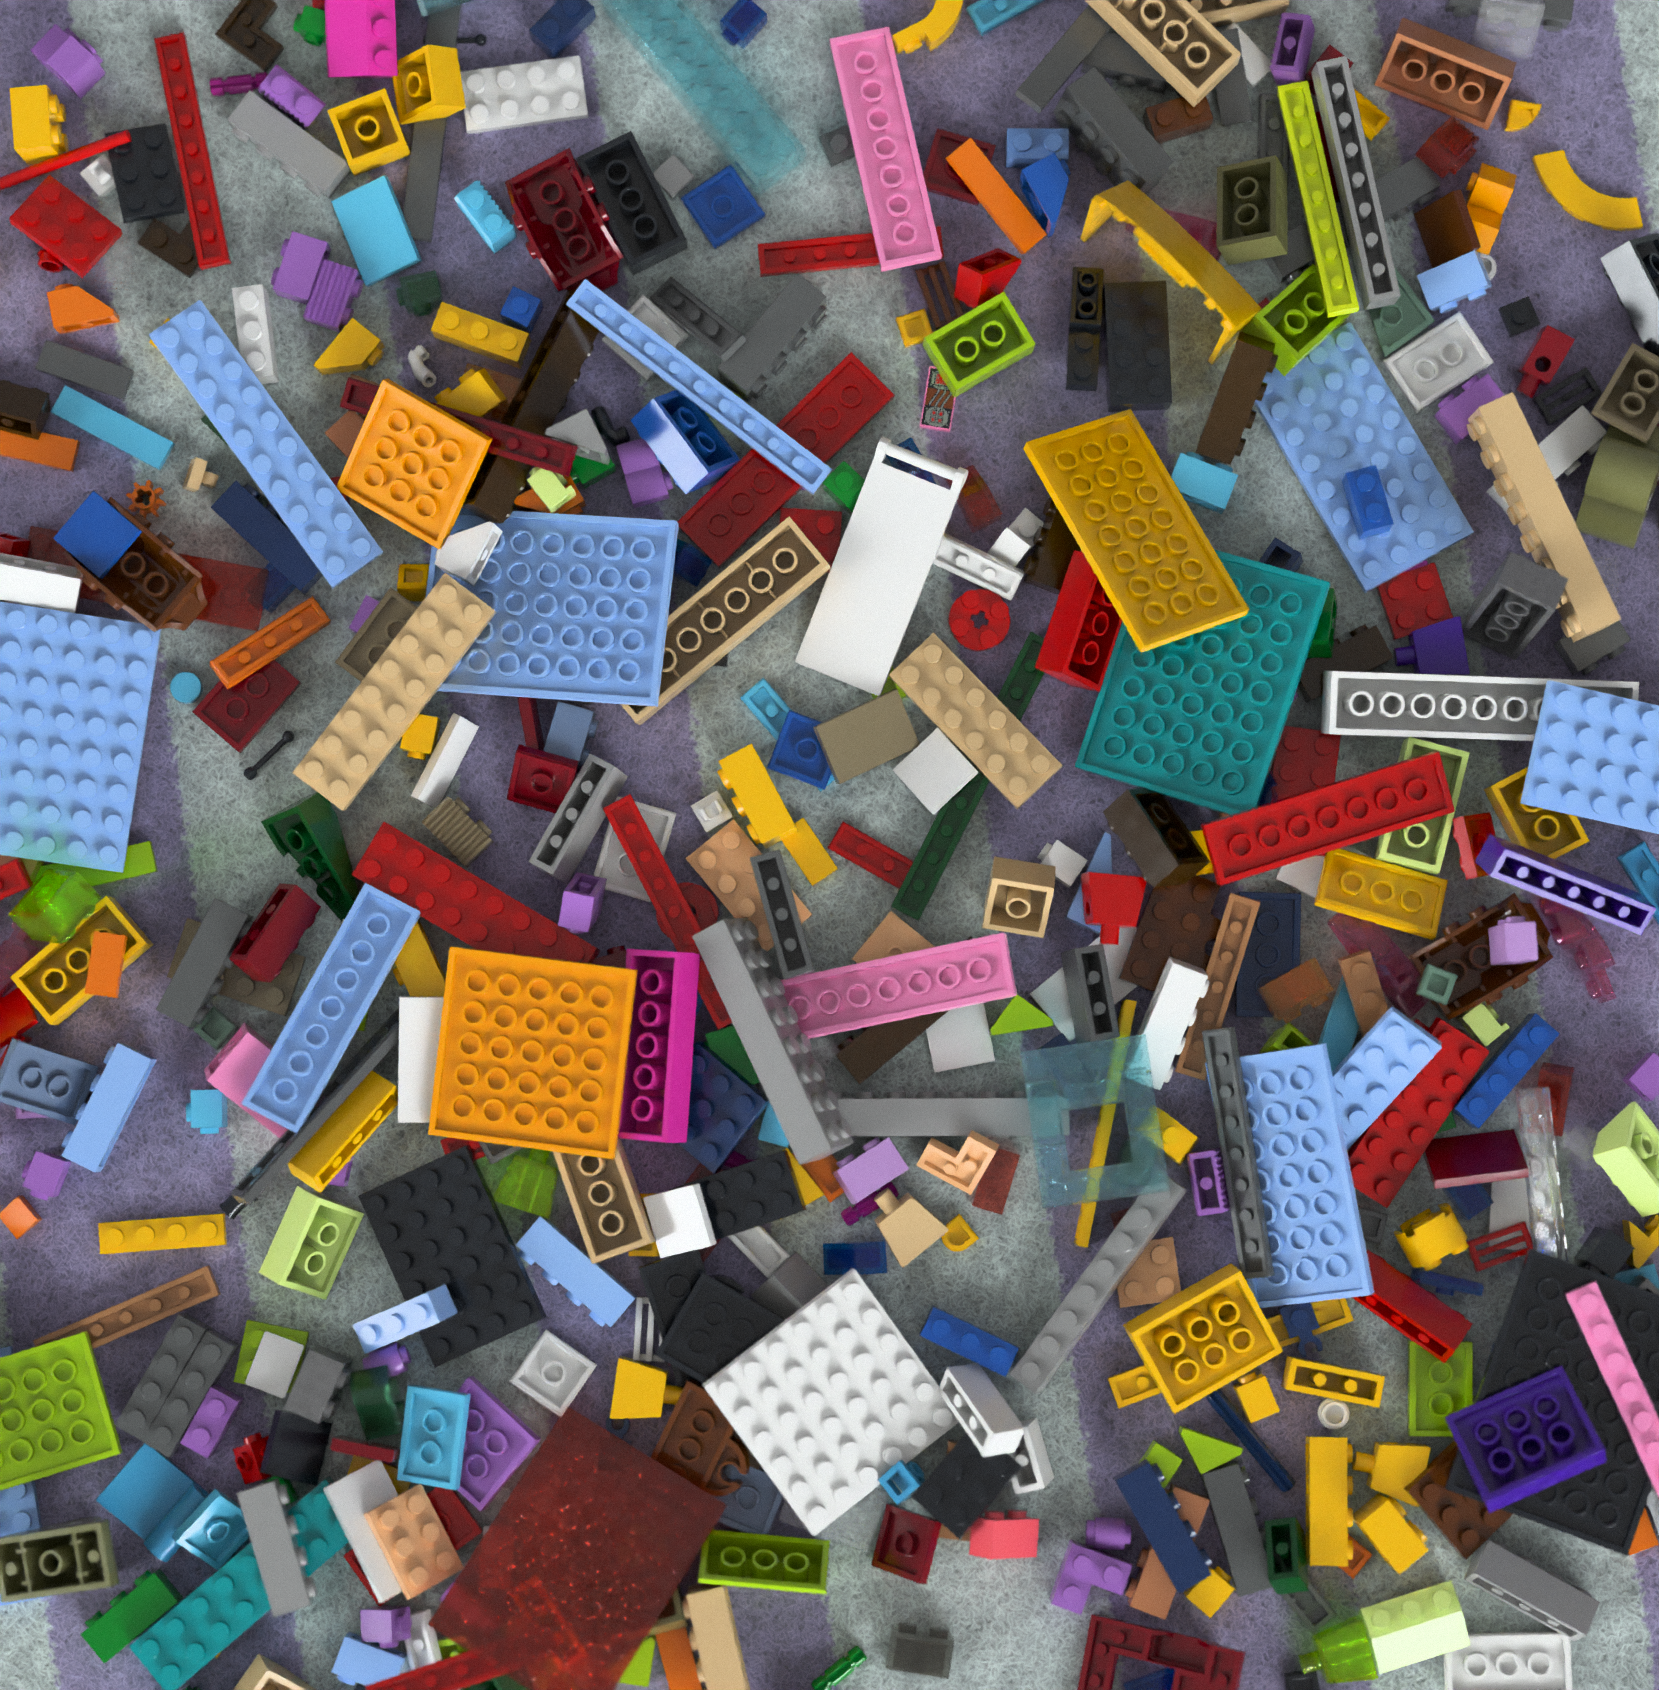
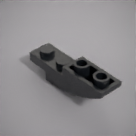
(1084, 329)

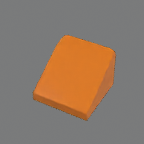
(19, 1216)

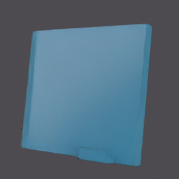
(153, 1499)

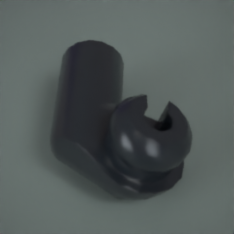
(606, 428)

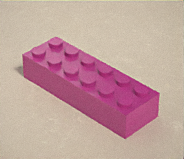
(660, 1046)

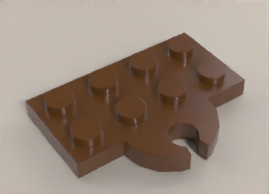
(1172, 925)
(700, 1443)

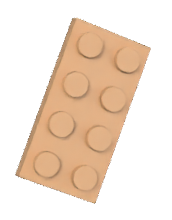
(728, 872)

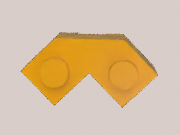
(1487, 201)

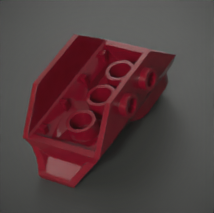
(565, 223)

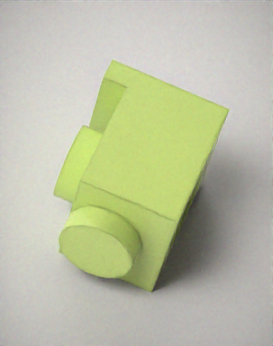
(550, 488)
(1482, 1024)

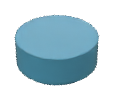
(186, 687)

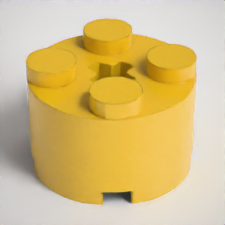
(1431, 1237)

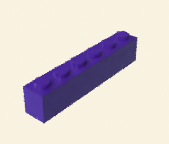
(1565, 884)

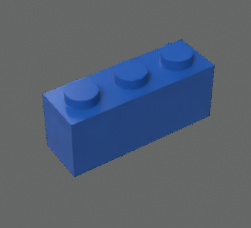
(969, 1341)

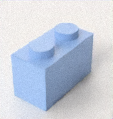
(1455, 281)
(366, 1661)

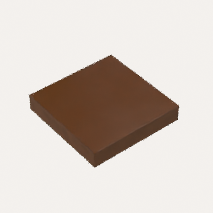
(1447, 229)

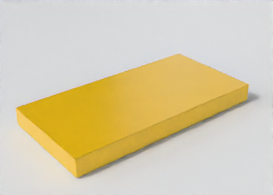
(1381, 893)

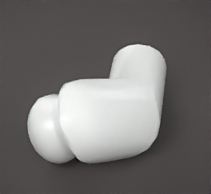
(419, 369)

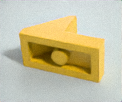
(1644, 1243)

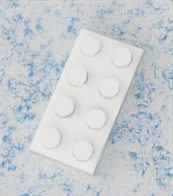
(524, 94)

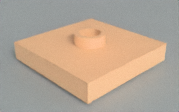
(891, 939)

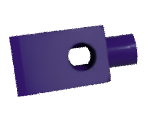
(1435, 649)

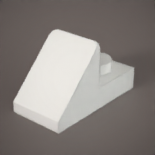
(1017, 538)

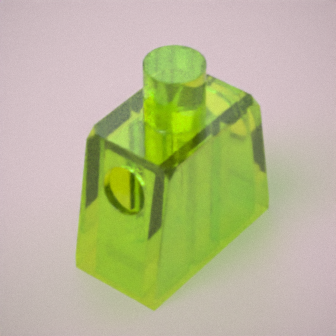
(529, 1184)
(1341, 1653)

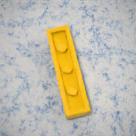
(162, 1233)

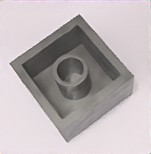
(318, 1384)

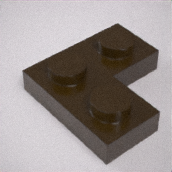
(244, 32)
(171, 247)

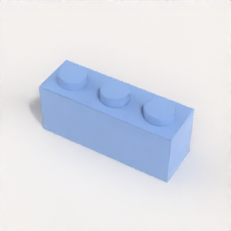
(405, 1318)

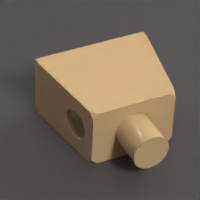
(907, 1225)

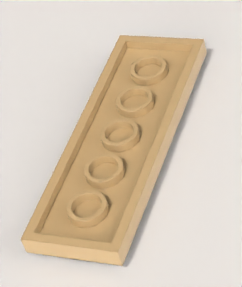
(975, 721)

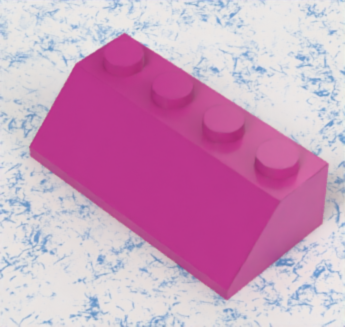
(361, 39)

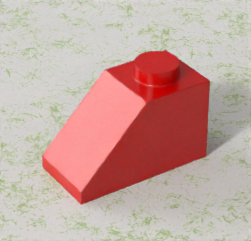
(984, 276)

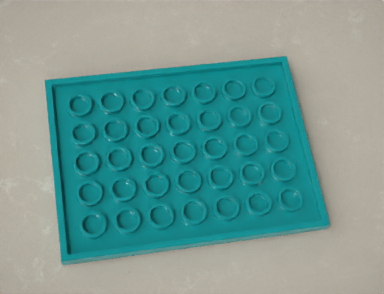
(1211, 706)

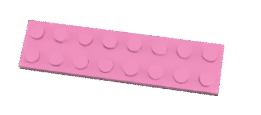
(885, 149)
(902, 986)

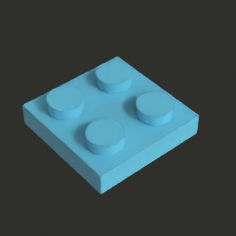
(213, 1530)

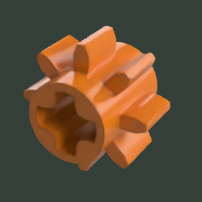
(155, 501)

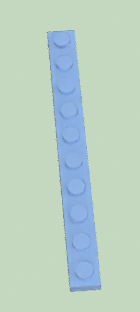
(698, 386)

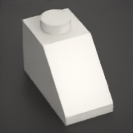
(468, 551)

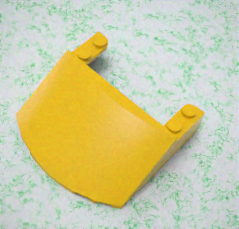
(1178, 255)

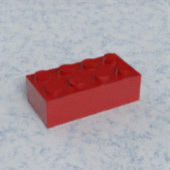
(1080, 629)

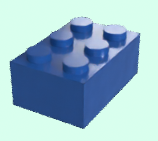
(684, 441)

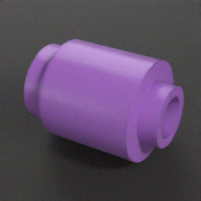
(393, 1354)
(1107, 1533)

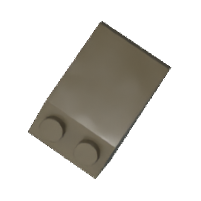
(1632, 395)

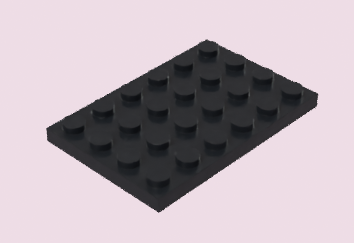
(447, 1230)

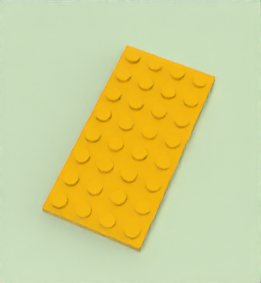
(1136, 530)

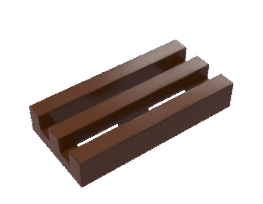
(931, 271)

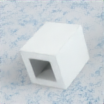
(1067, 861)

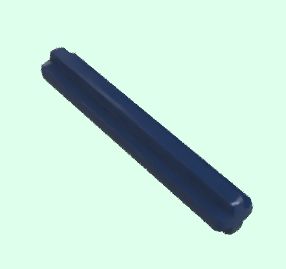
(1251, 1440)

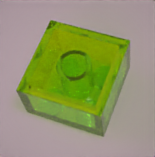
(55, 906)

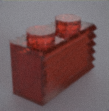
(1448, 148)

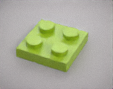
(251, 1340)

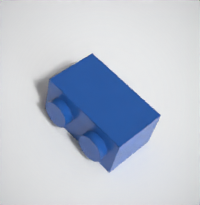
(1367, 502)

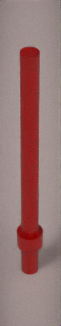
(65, 159)

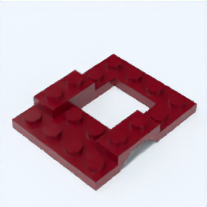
(1196, 1661)

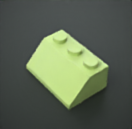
(1630, 1156)
(311, 1243)
(1415, 1627)

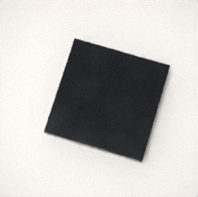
(295, 1448)

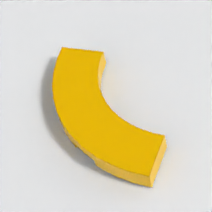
(1583, 201)

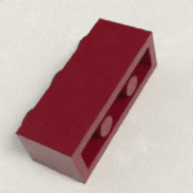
(275, 933)

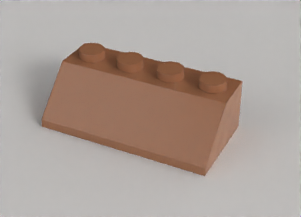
(1445, 73)

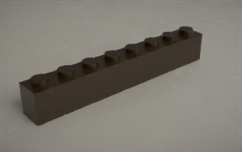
(533, 409)

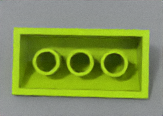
(765, 1561)

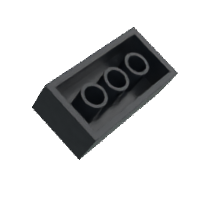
(636, 206)
(1137, 346)

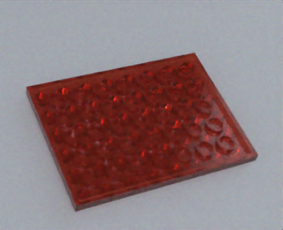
(578, 1562)

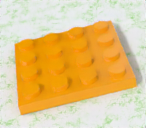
(413, 463)

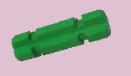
(840, 1669)

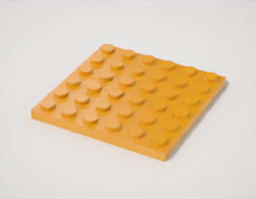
(532, 1052)

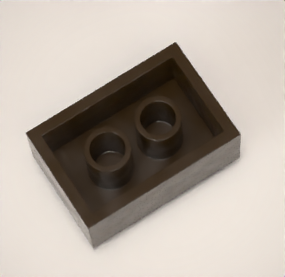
(1155, 837)

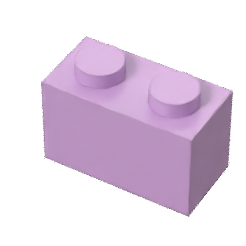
(1513, 941)
(869, 1170)

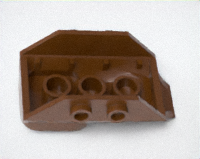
(150, 580)
(1466, 953)

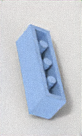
(108, 1107)
(572, 1268)

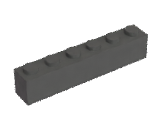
(1396, 192)

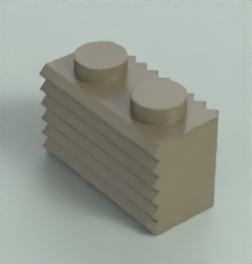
(458, 831)

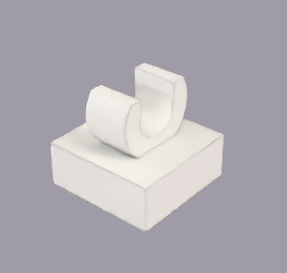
(99, 176)
(711, 811)

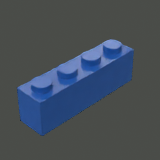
(1504, 1070)

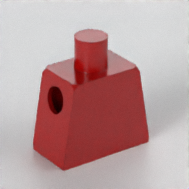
(1111, 902)

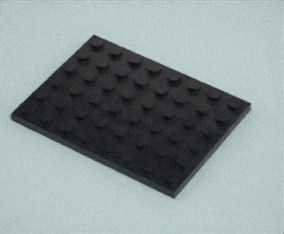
(1544, 1334)

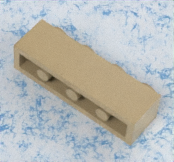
(1229, 11)

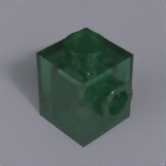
(420, 293)

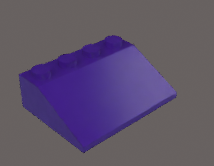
(1526, 1439)

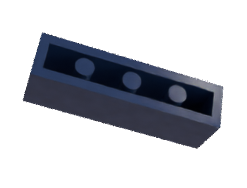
(267, 534)
(1162, 1525)

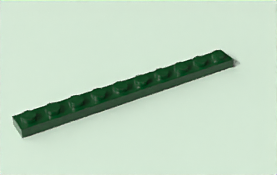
(958, 811)

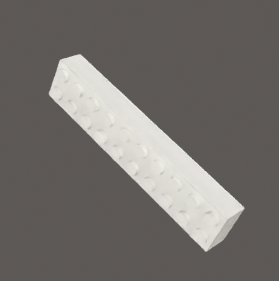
(1442, 704)

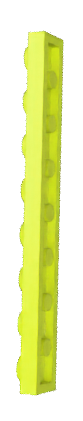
(1317, 199)

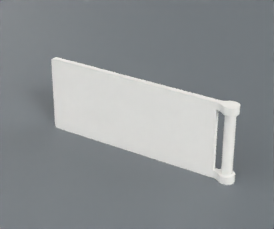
(879, 570)

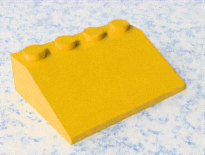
(1203, 1337)

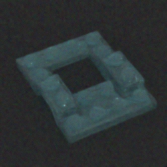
(1091, 1077)

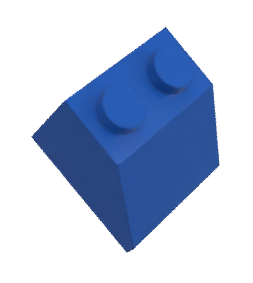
(1045, 188)

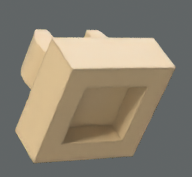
(198, 476)

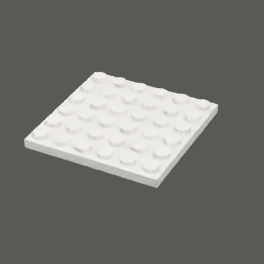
(831, 1401)

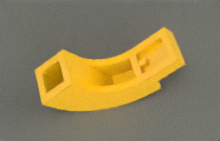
(932, 29)

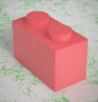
(1004, 1535)

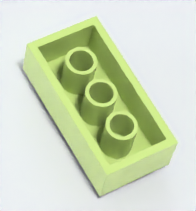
(1424, 844)

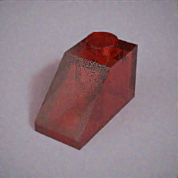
(977, 501)
(1559, 1080)

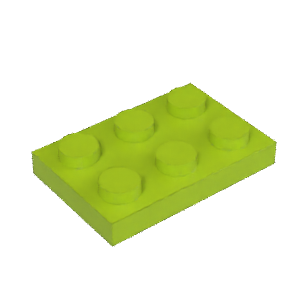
(1437, 1388)

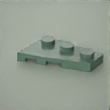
(1401, 321)

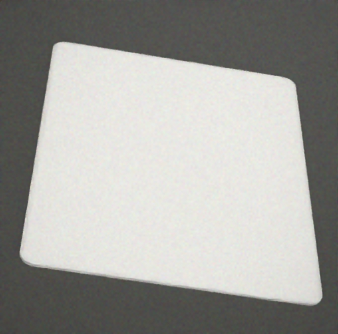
(274, 1364)

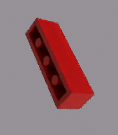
(1413, 1310)

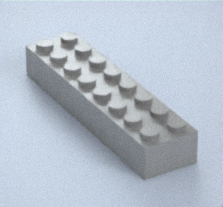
(773, 1039)

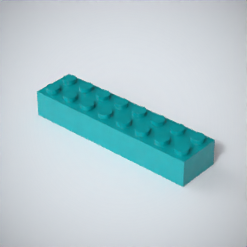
(232, 1599)

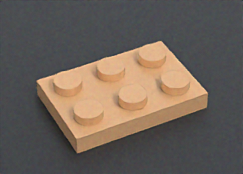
(413, 1541)

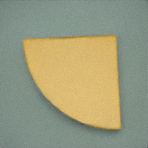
(1521, 114)

